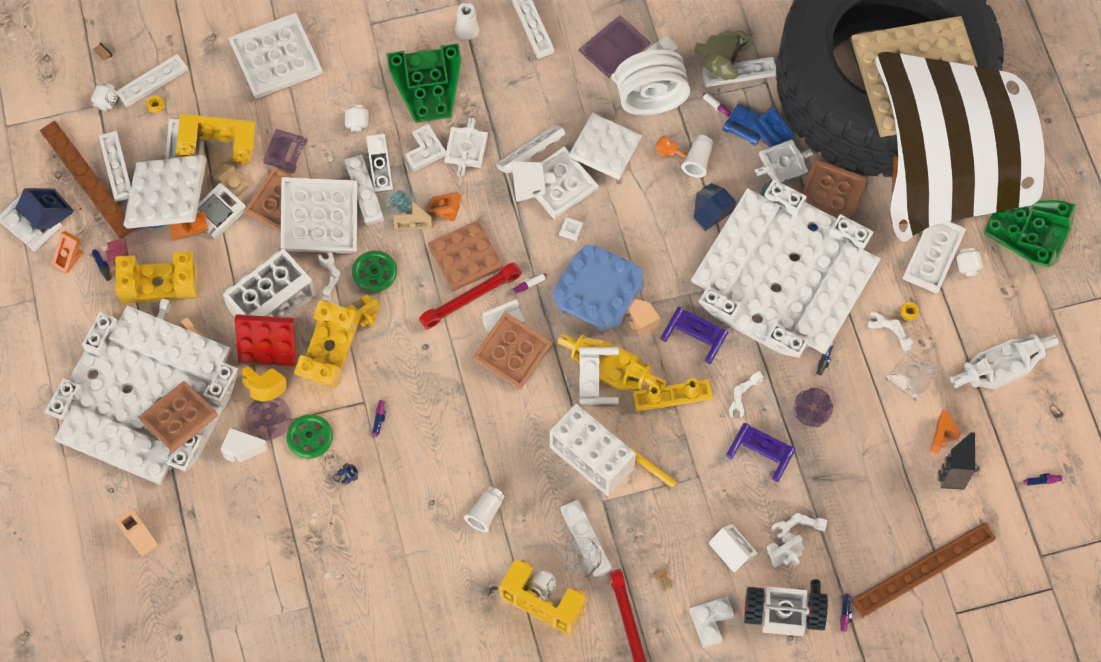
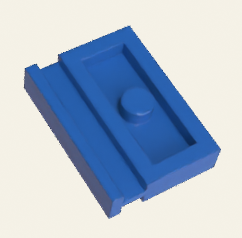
(772, 128)

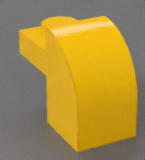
(266, 386)

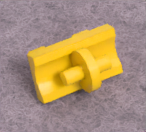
(367, 311)

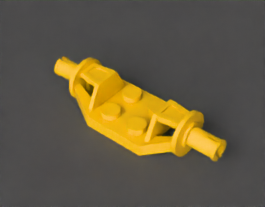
(615, 369)

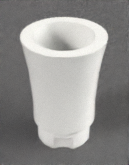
(466, 22)
(698, 157)
(485, 509)

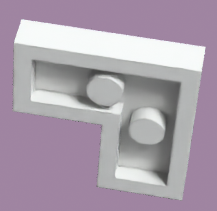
(428, 150)
(706, 617)

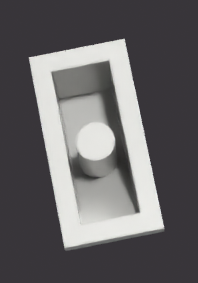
(242, 446)

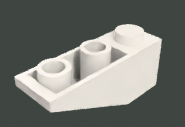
(379, 162)

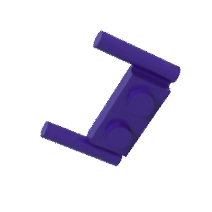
(698, 329)
(764, 445)

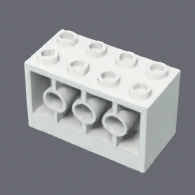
(271, 289)
(592, 450)

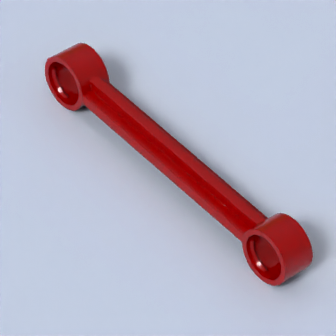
(433, 316)
(619, 587)

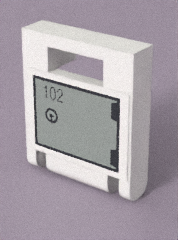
(218, 212)

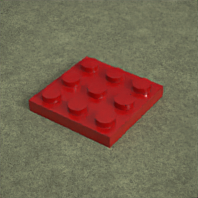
(265, 340)

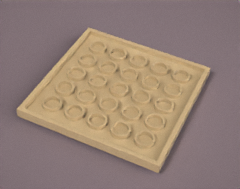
(933, 40)

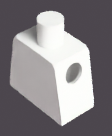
(530, 179)

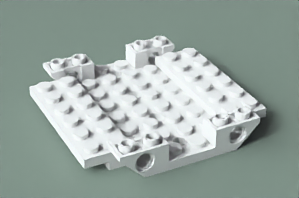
(755, 255)
(153, 360)

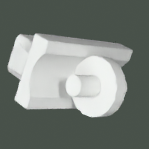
(786, 553)

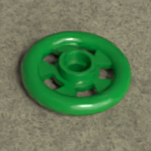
(375, 256)
(318, 449)

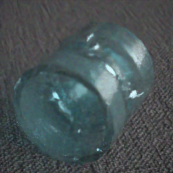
(401, 202)

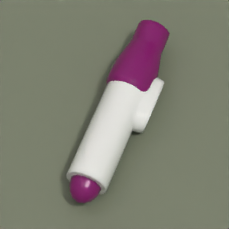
(716, 104)
(527, 283)

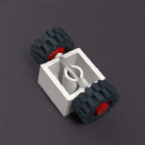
(785, 610)

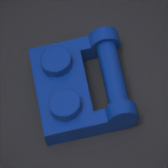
(744, 118)

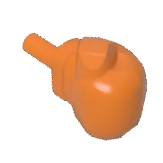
(668, 147)

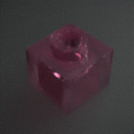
(116, 249)

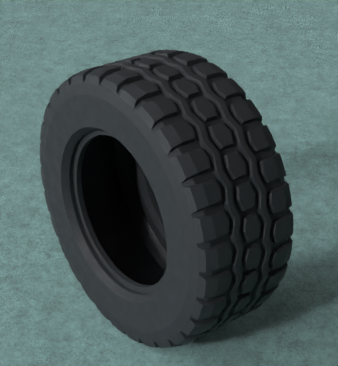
(831, 109)

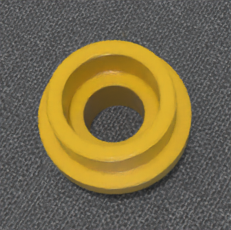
(155, 100)
(912, 307)

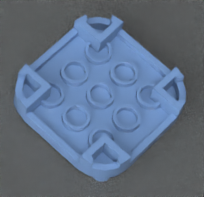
(598, 287)

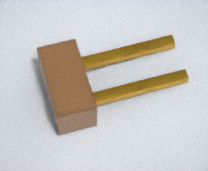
(658, 574)

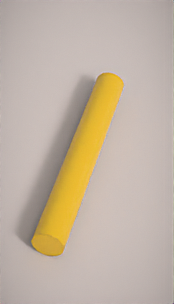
(654, 470)

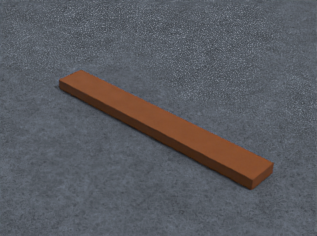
(923, 570)

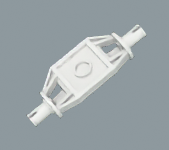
(1004, 362)

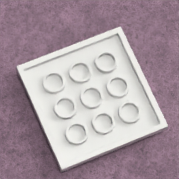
(275, 56)
(165, 191)
(318, 215)

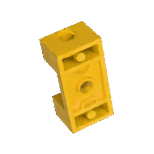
(220, 129)
(136, 281)
(335, 325)
(514, 590)

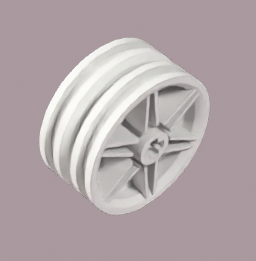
(652, 82)

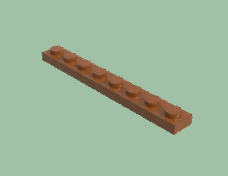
(86, 178)

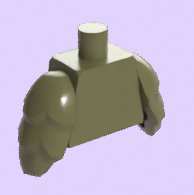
(722, 51)

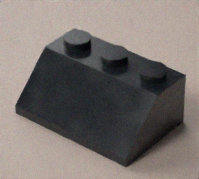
(958, 465)

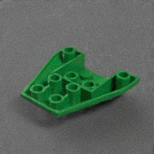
(427, 80)
(1034, 230)

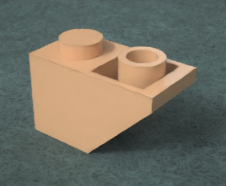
(642, 316)
(136, 533)

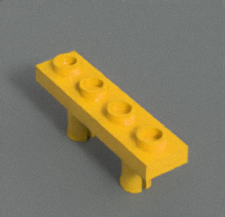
(672, 395)

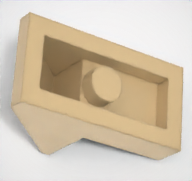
(230, 179)
(417, 220)

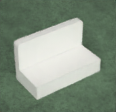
(492, 316)
(732, 547)

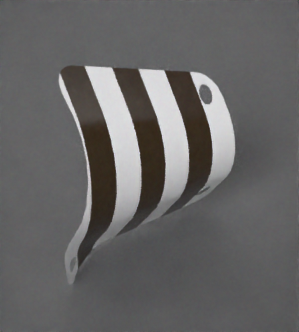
(959, 141)

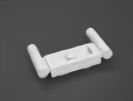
(22, 227)
(590, 375)

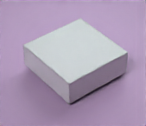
(571, 229)

